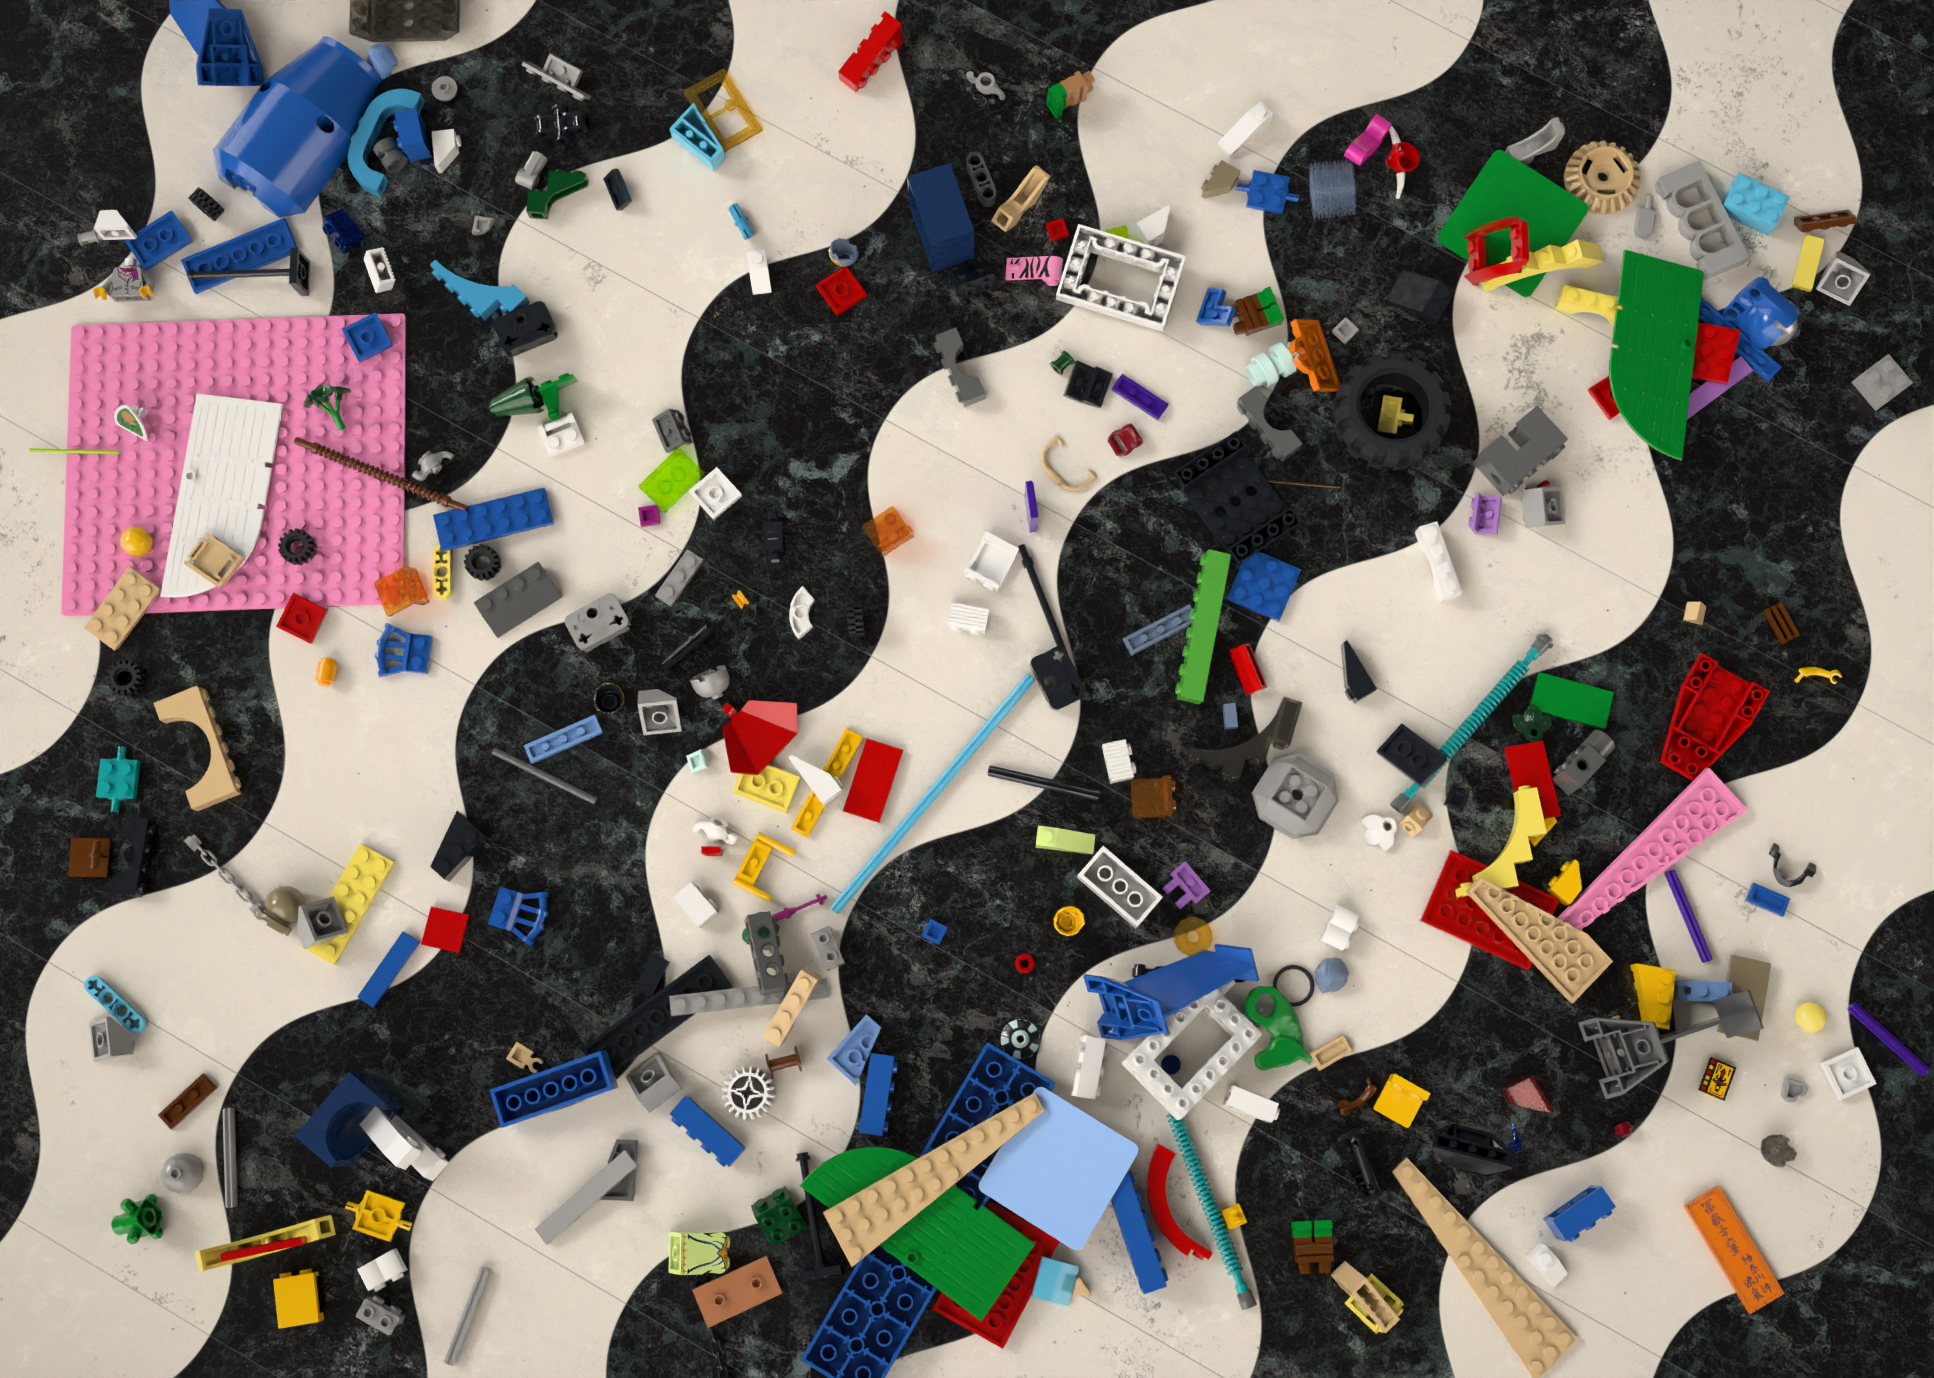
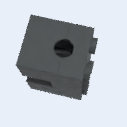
(1538, 444)

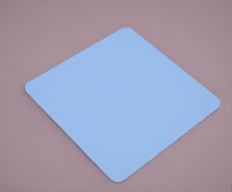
(1060, 1170)

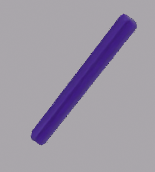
(1688, 916)
(1888, 1039)

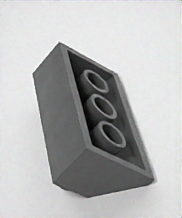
(517, 599)

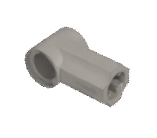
(529, 175)

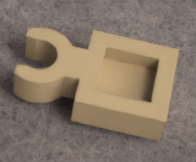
(522, 1056)

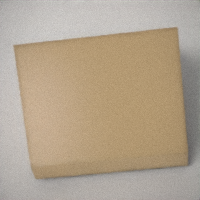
(1694, 612)
(1080, 1288)

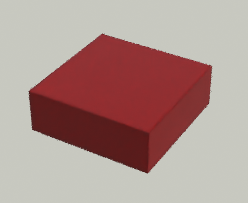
(1057, 230)
(711, 851)

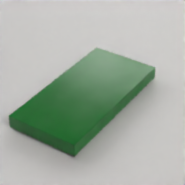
(1572, 700)

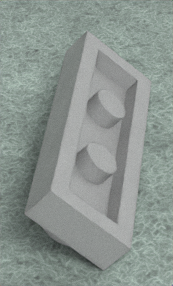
(679, 578)

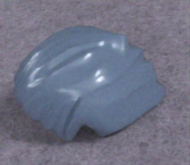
(1331, 975)

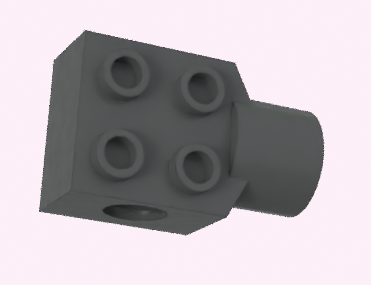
(1583, 762)

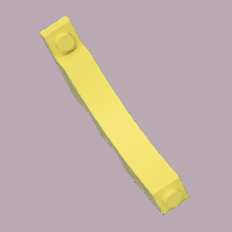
(1527, 824)

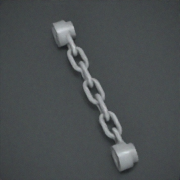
(193, 842)

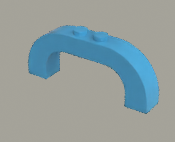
(368, 131)

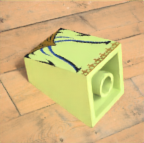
(698, 1252)

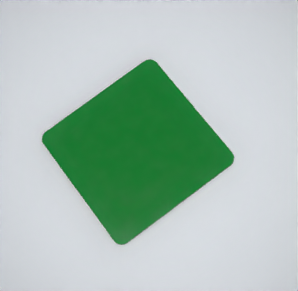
(1510, 190)

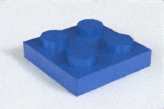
(367, 337)

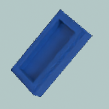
(1767, 899)

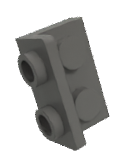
(672, 430)

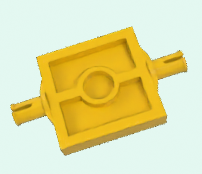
(378, 1215)

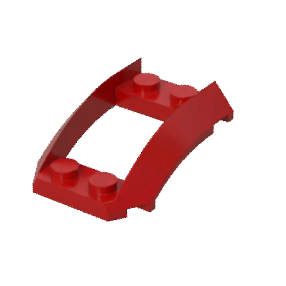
(1476, 249)

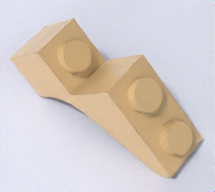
(1022, 199)

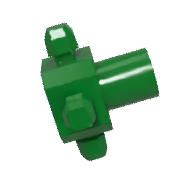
(139, 1219)

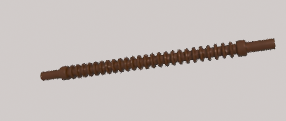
(316, 448)

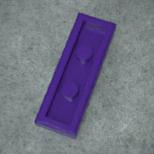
(1140, 397)

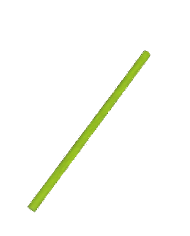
(75, 451)

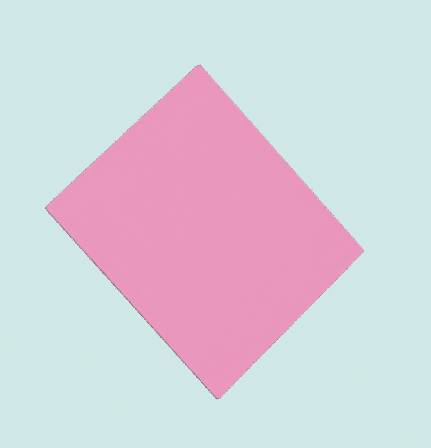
(272, 360)

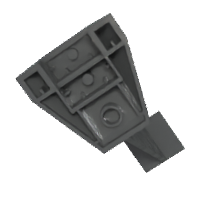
(1636, 1050)

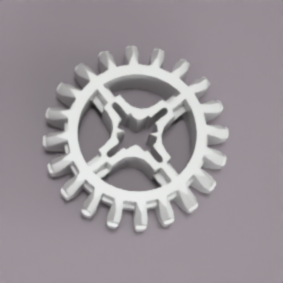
(747, 1102)

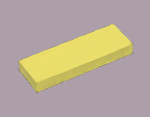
(1808, 263)

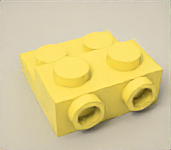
(1390, 1298)

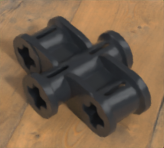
(561, 124)

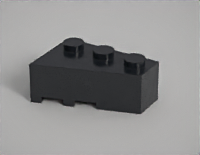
(458, 846)

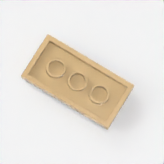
(122, 608)

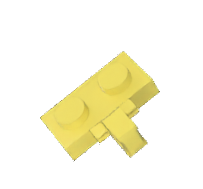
(1392, 416)

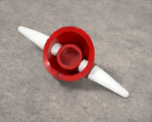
(1401, 159)

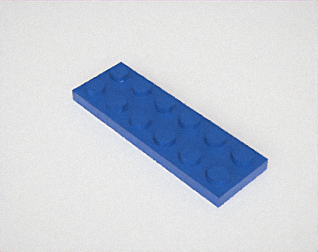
(493, 519)

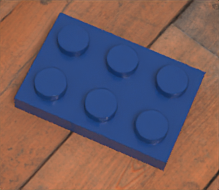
(159, 240)

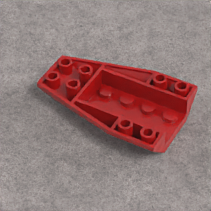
(1709, 716)

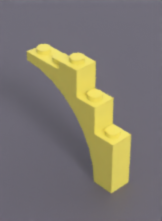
(1551, 258)
(313, 1229)

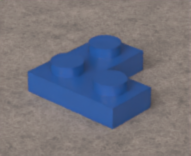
(1213, 312)

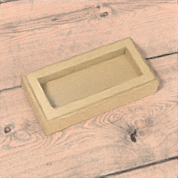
(1331, 1052)

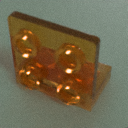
(888, 531)
(401, 590)

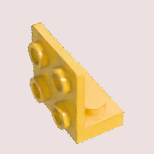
(1400, 1100)

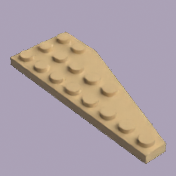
(1555, 947)

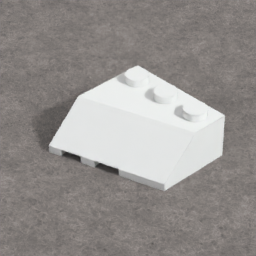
(1089, 1067)

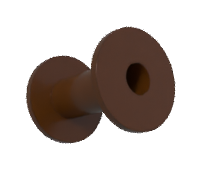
(783, 1062)

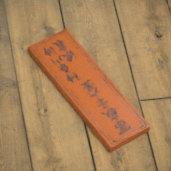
(1733, 1249)

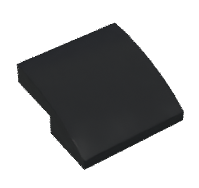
(1088, 384)

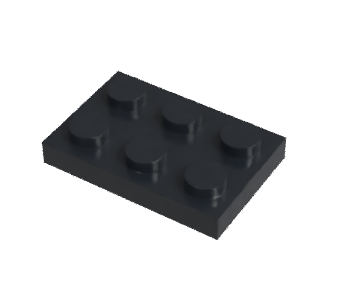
(1411, 755)

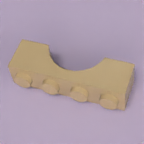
(791, 1006)

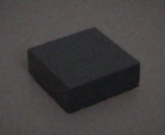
(1456, 799)

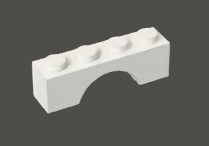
(1444, 575)

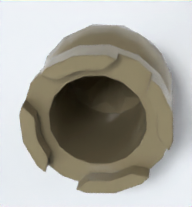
(281, 908)

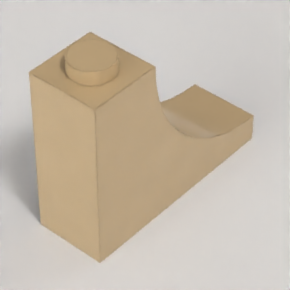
(1365, 1295)

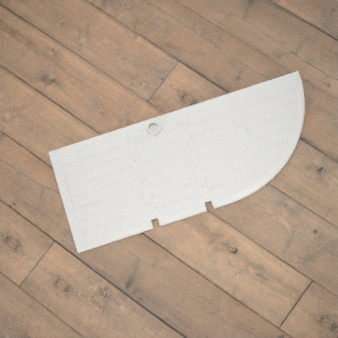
(221, 484)

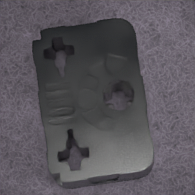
(526, 334)
(1063, 675)

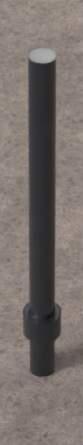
(1028, 564)

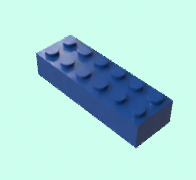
(553, 1088)
(1137, 1237)

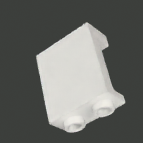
(991, 562)

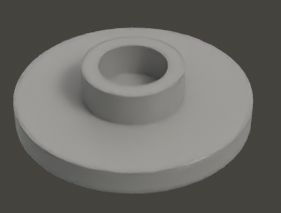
(444, 88)

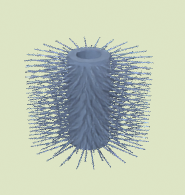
(1332, 189)

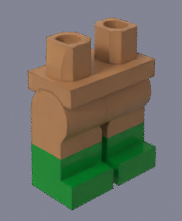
(1069, 92)

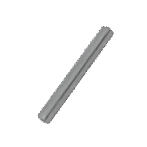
(230, 1167)
(467, 1316)

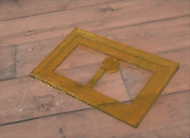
(730, 104)

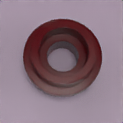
(1623, 1129)

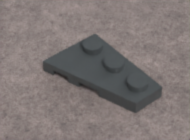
(624, 1189)

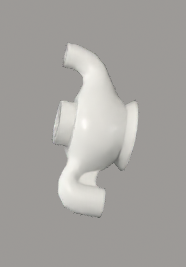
(716, 830)

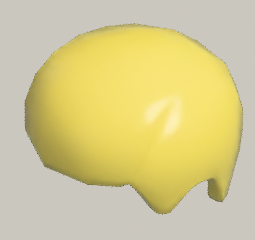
(1810, 1017)

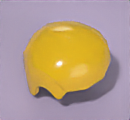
(136, 541)
(1068, 920)

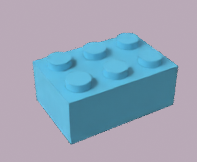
(1754, 204)

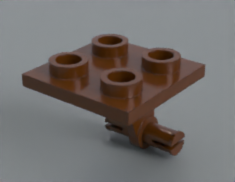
(89, 857)

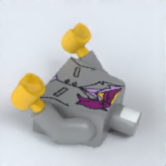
(127, 284)

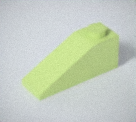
(1064, 840)

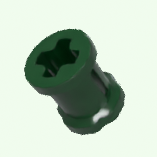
(1062, 362)

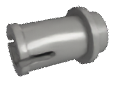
(89, 237)

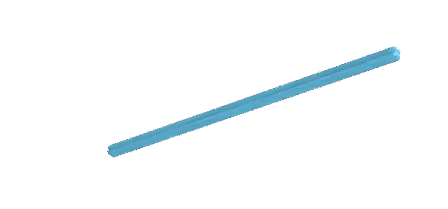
(932, 794)

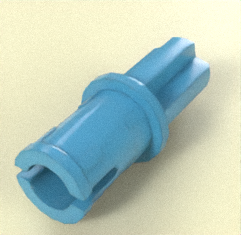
(741, 221)

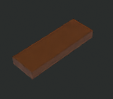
(187, 1101)

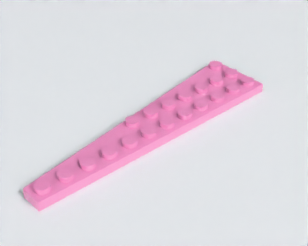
(1683, 825)

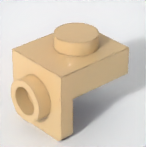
(1415, 820)

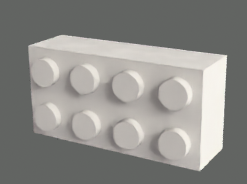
(1119, 887)

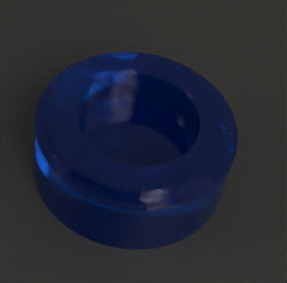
(1171, 1064)

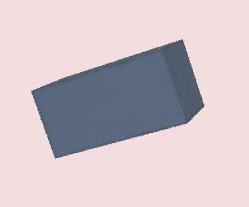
(1230, 716)

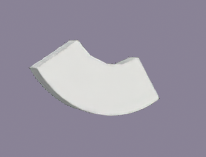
(800, 611)

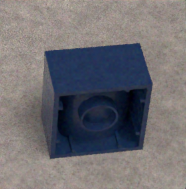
(941, 217)
(335, 1126)

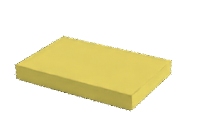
(771, 787)

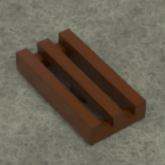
(1767, 612)

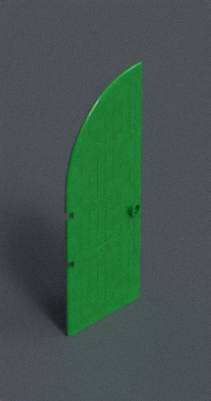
(1655, 348)
(947, 1243)

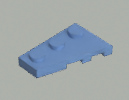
(855, 1049)

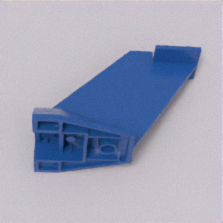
(221, 42)
(1144, 1002)

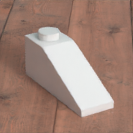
(1246, 128)
(819, 781)

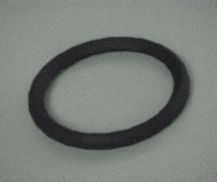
(1306, 973)

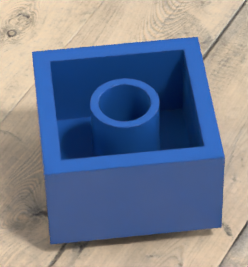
(412, 135)

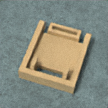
(212, 559)

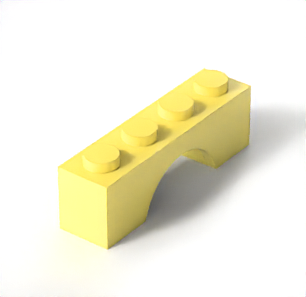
(1580, 300)

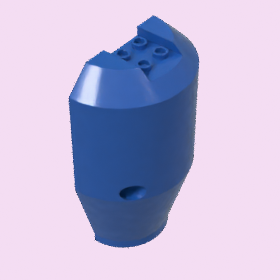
(297, 128)

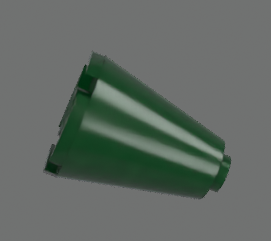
(518, 400)

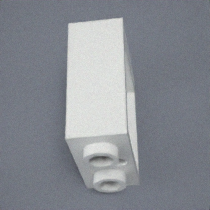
(1251, 1104)

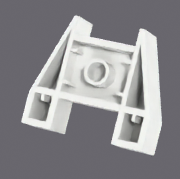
(403, 1144)

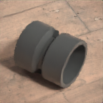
(390, 155)

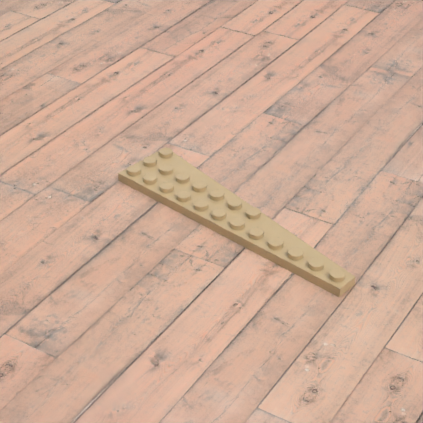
(1518, 1312)

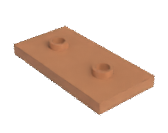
(737, 1291)

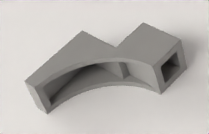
(1538, 143)

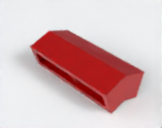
(1247, 669)

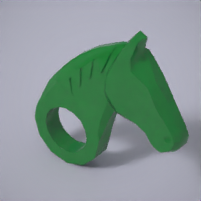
(1283, 1024)

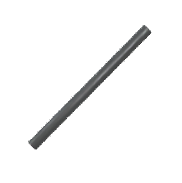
(544, 775)

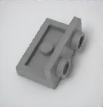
(380, 1315)

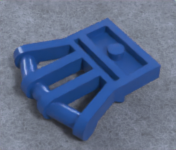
(415, 655)
(507, 910)

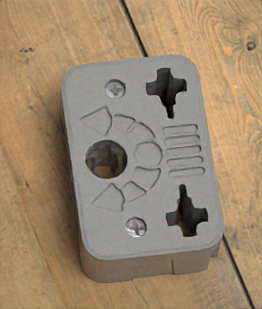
(597, 629)

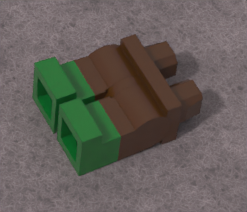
(1257, 313)
(1309, 1251)

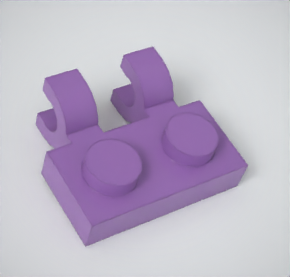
(1189, 883)

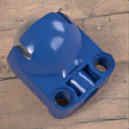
(1763, 314)

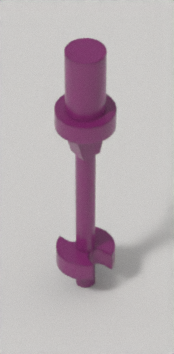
(788, 912)

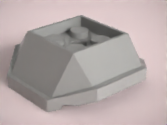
(1281, 810)

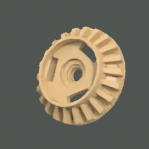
(1586, 186)

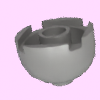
(711, 682)
(182, 1173)

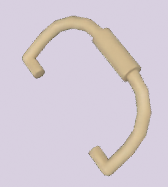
(1055, 477)

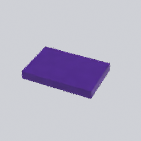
(1031, 506)

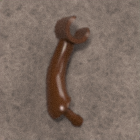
(1366, 1095)

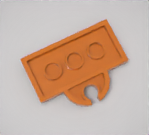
(1313, 355)

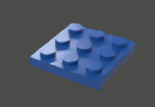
(1264, 585)

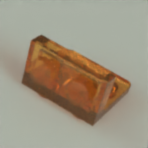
(1153, 797)

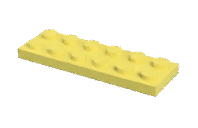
(354, 896)

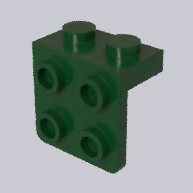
(778, 1216)

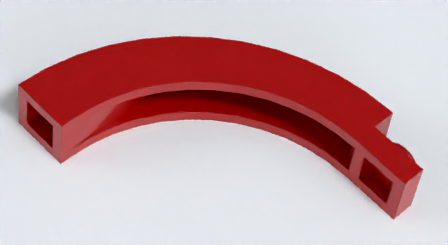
(1156, 1194)

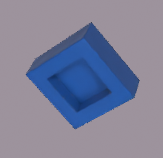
(934, 931)

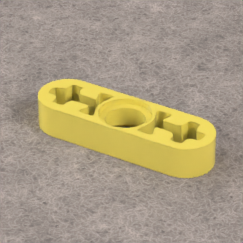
(436, 566)

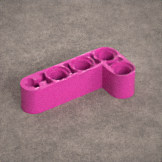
(1368, 141)

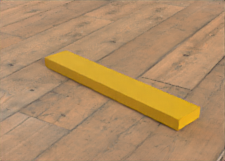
(835, 767)

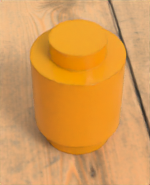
(326, 671)

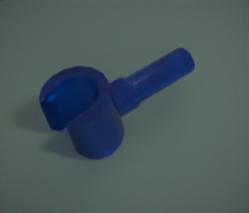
(1516, 1145)

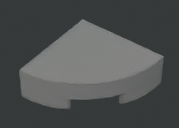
(482, 225)

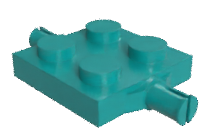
(118, 779)

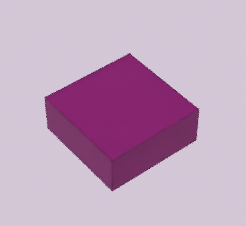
(649, 516)

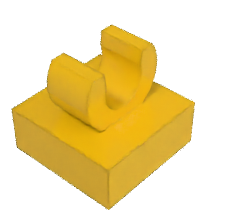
(1233, 1216)

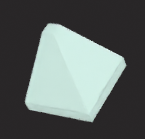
(698, 760)

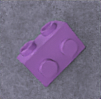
(1485, 514)

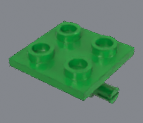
(550, 393)

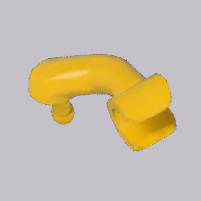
(1807, 671)

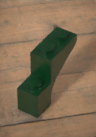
(559, 186)

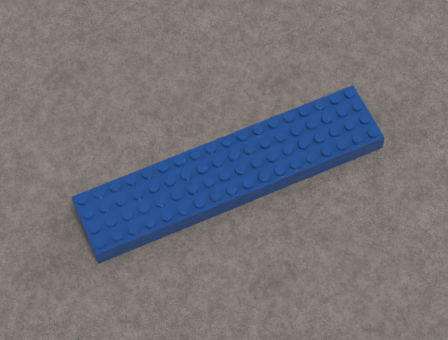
(882, 1293)

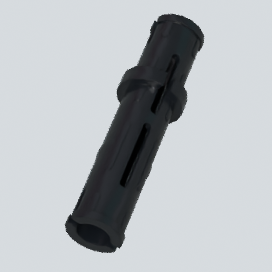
(703, 632)

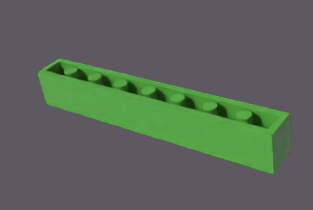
(1203, 627)

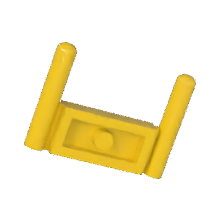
(755, 862)

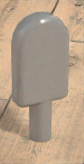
(1645, 219)

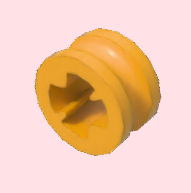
(740, 599)

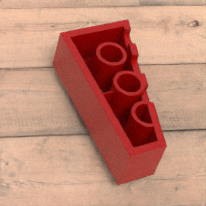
(872, 53)

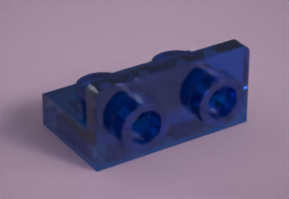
(342, 230)

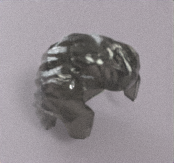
(1777, 1151)

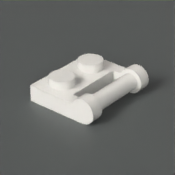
(561, 440)

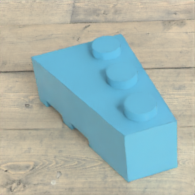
(697, 138)

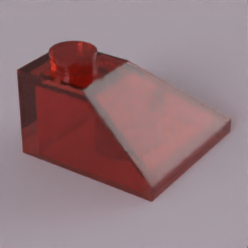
(1527, 1095)

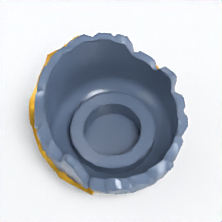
(842, 252)

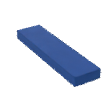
(388, 969)

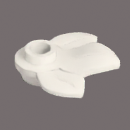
(1377, 833)

